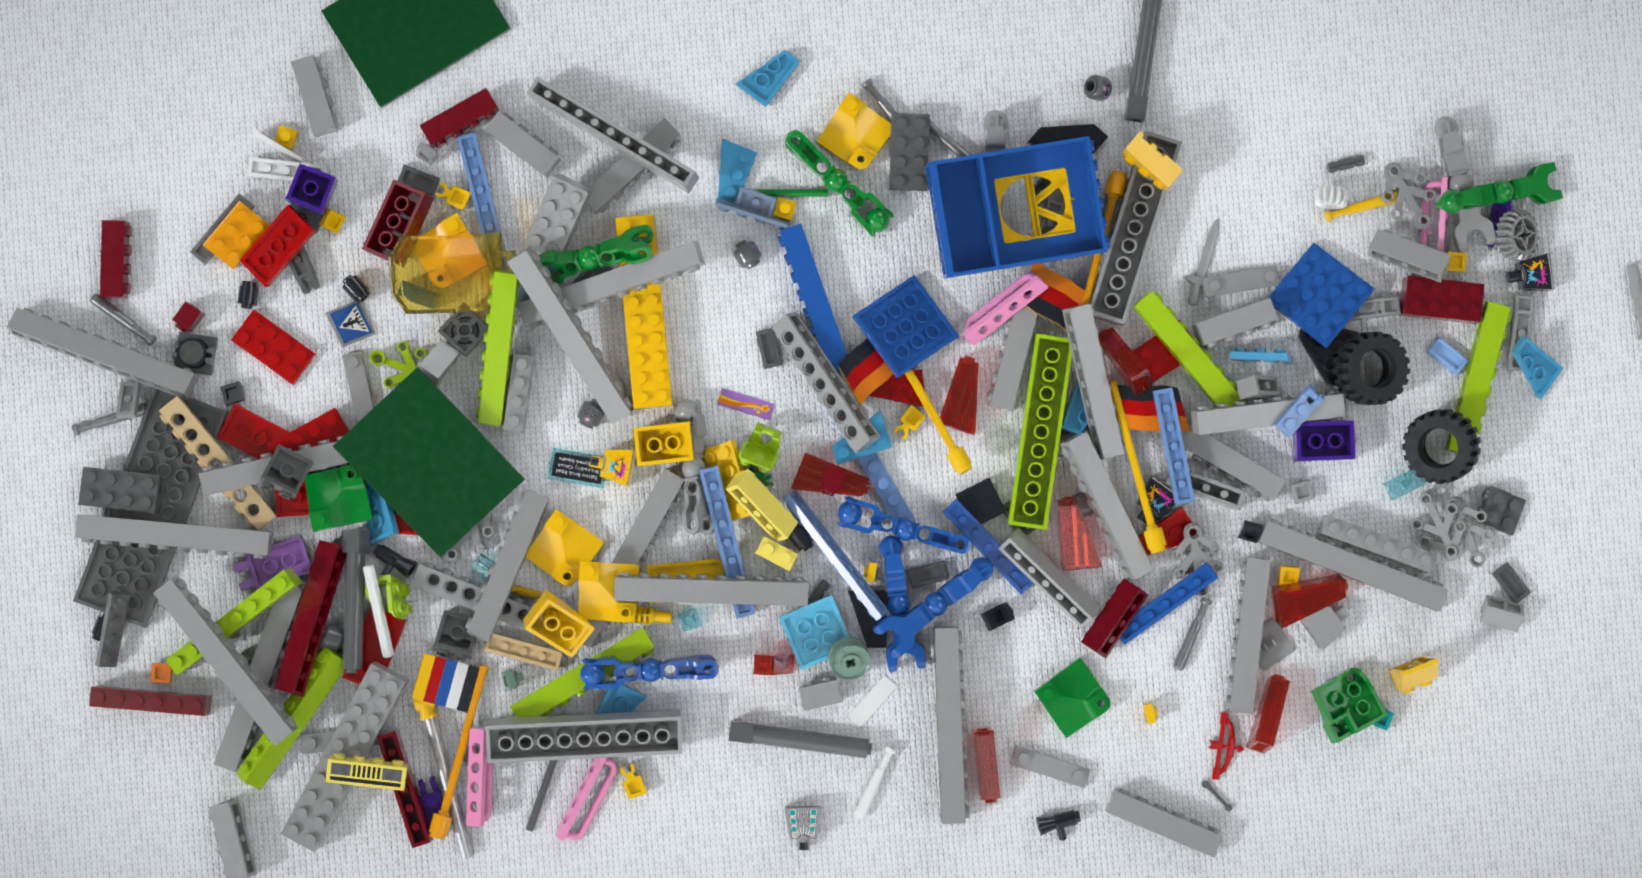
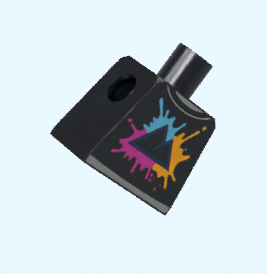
(1533, 274)
(1159, 497)

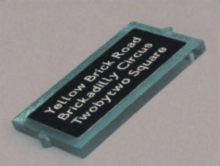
(574, 468)

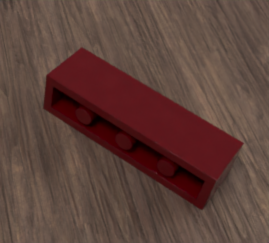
(459, 118)
(115, 259)
(1114, 618)

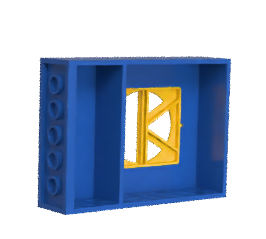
(969, 216)

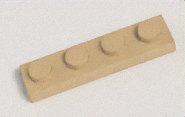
(524, 651)

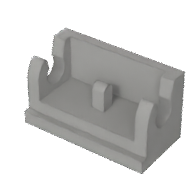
(1502, 613)

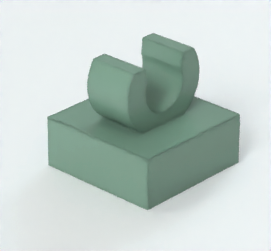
(510, 679)

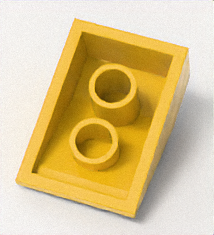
(663, 444)
(557, 624)
(1414, 673)

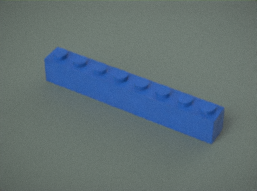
(812, 293)

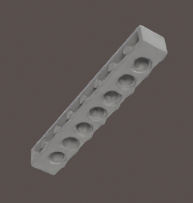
(834, 392)
(422, 581)

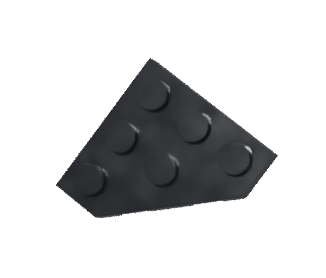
(1059, 133)
(1321, 356)

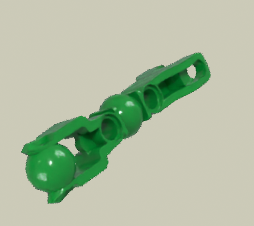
(837, 181)
(1503, 191)
(609, 252)

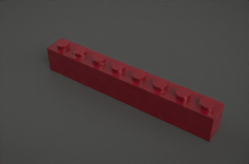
(310, 619)

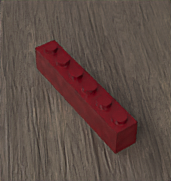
(150, 700)
(409, 799)

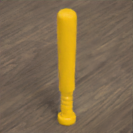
(1365, 205)

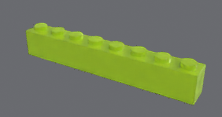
(498, 348)
(1186, 349)
(1481, 366)
(239, 616)
(570, 683)
(265, 756)

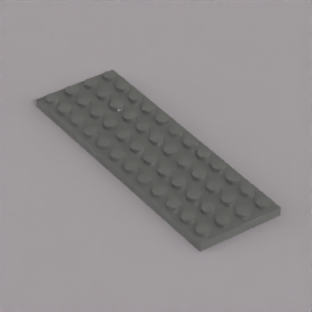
(153, 452)

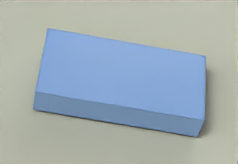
(1447, 356)

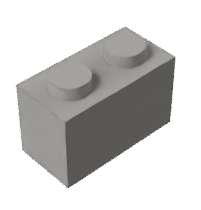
(438, 361)
(1258, 387)
(820, 694)

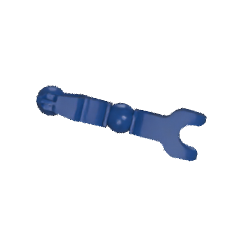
(903, 528)
(898, 601)
(933, 605)
(648, 670)

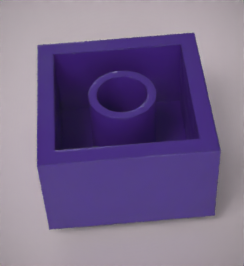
(311, 189)

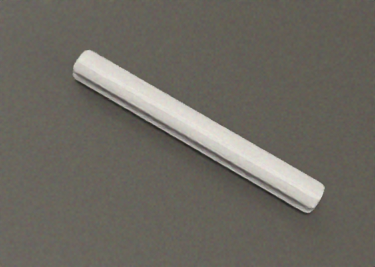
(378, 611)

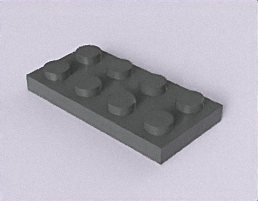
(909, 151)
(119, 490)

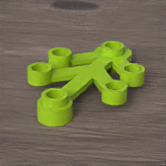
(406, 368)

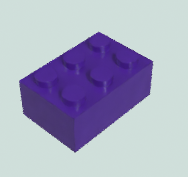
(1324, 441)

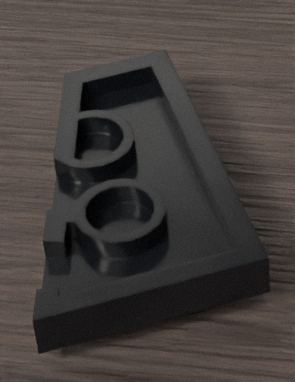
(867, 622)

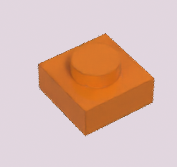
(161, 673)

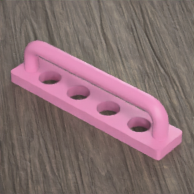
(1443, 219)
(1035, 284)
(483, 778)
(564, 829)

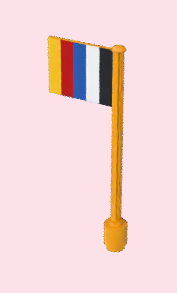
(458, 688)

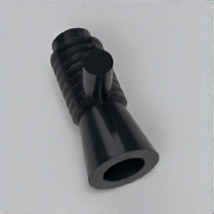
(393, 559)
(1058, 822)

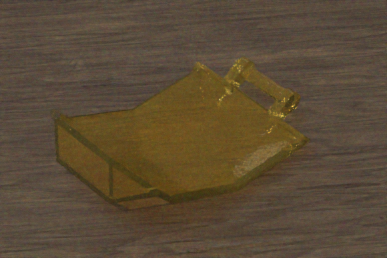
(445, 272)

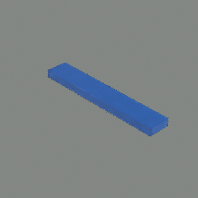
(986, 545)
(1169, 601)

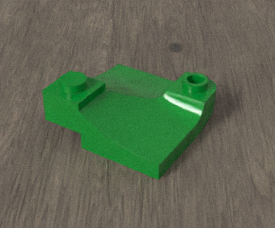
(337, 499)
(1072, 697)
(1348, 704)

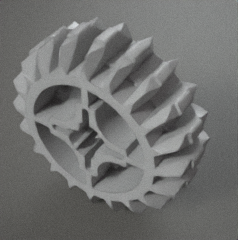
(1517, 235)

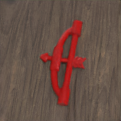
(1219, 745)

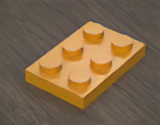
(236, 234)

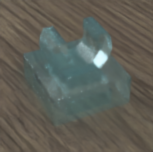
(482, 565)
(689, 619)

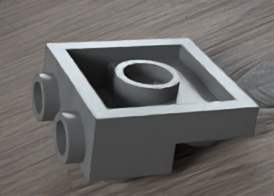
(285, 472)
(1502, 510)
(453, 637)

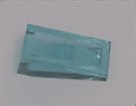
(1403, 484)

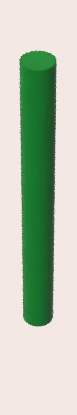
(795, 192)

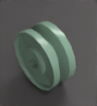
(849, 658)

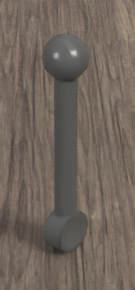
(1228, 807)

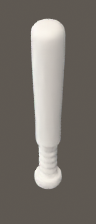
(870, 792)

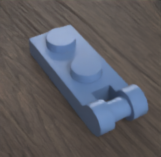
(1298, 411)

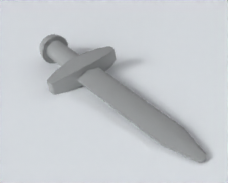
(1203, 265)

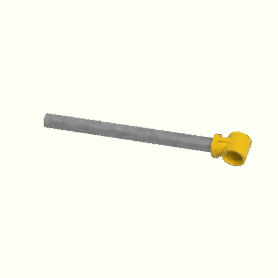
(428, 714)

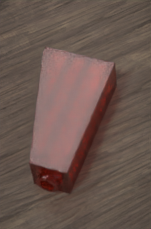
(1125, 361)
(961, 399)
(812, 471)
(1076, 544)
(1306, 597)
(773, 663)
(1268, 714)
(986, 764)

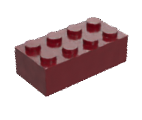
(399, 215)
(1441, 301)

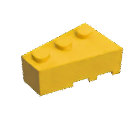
(1151, 162)

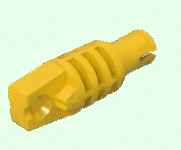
(649, 615)

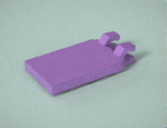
(284, 556)

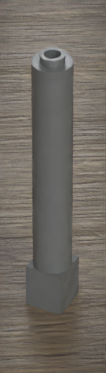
(1143, 60)
(356, 546)
(799, 739)

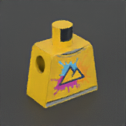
(615, 465)

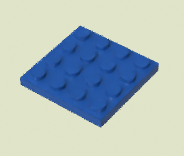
(1320, 295)
(905, 326)

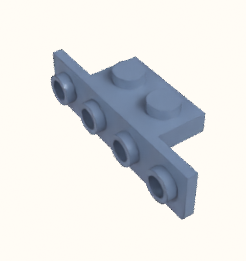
(754, 205)

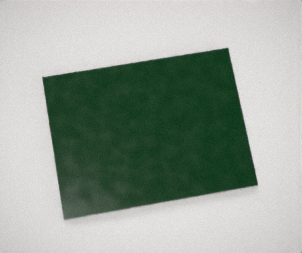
(410, 40)
(429, 462)

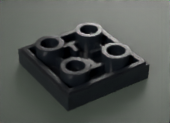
(982, 501)

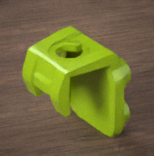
(759, 453)
(396, 596)

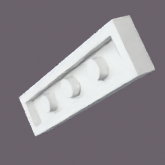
(276, 169)

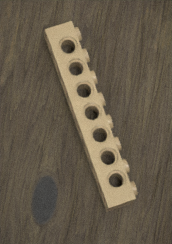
(168, 415)

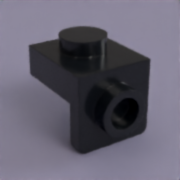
(997, 616)

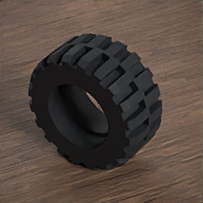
(1394, 368)
(1420, 460)

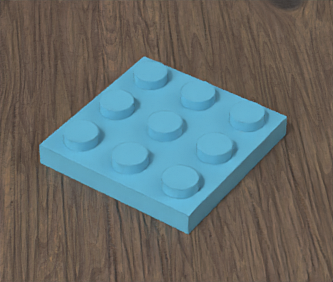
(813, 630)

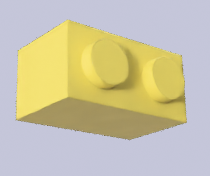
(776, 553)

